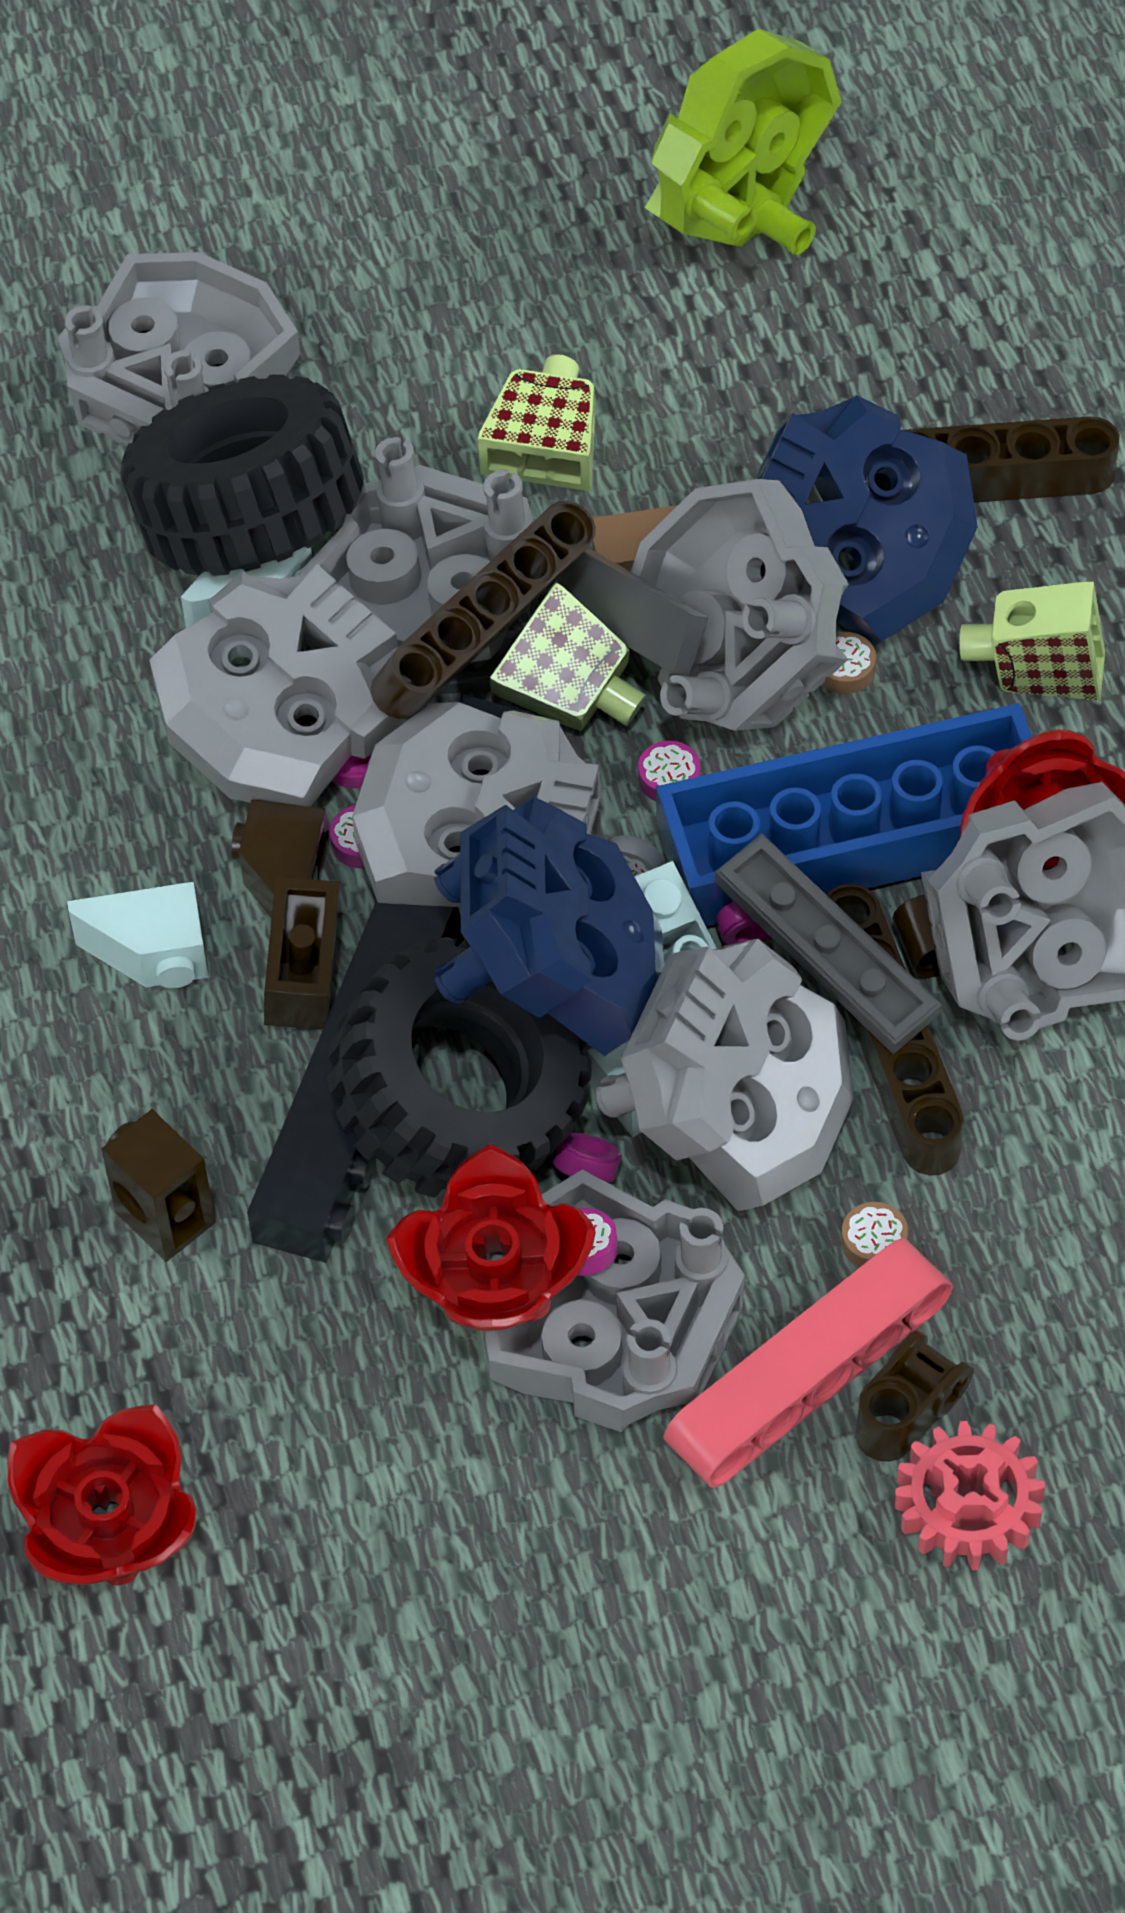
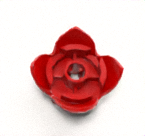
(1040, 770)
(486, 1209)
(63, 1477)

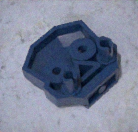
(902, 538)
(552, 923)

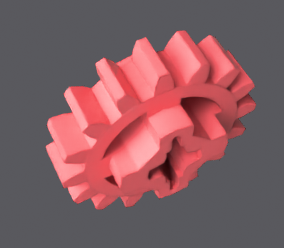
(972, 1522)

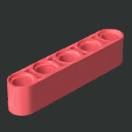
(807, 1362)

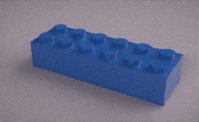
(838, 812)

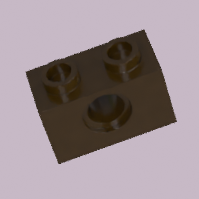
(158, 1184)

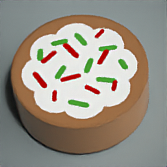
(858, 670)
(871, 1229)

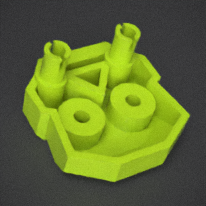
(744, 142)

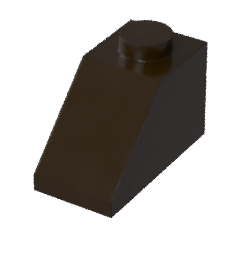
(279, 843)
(301, 953)

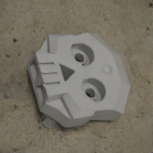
(195, 319)
(421, 538)
(763, 636)
(243, 720)
(425, 793)
(1006, 917)
(743, 1039)
(651, 1320)

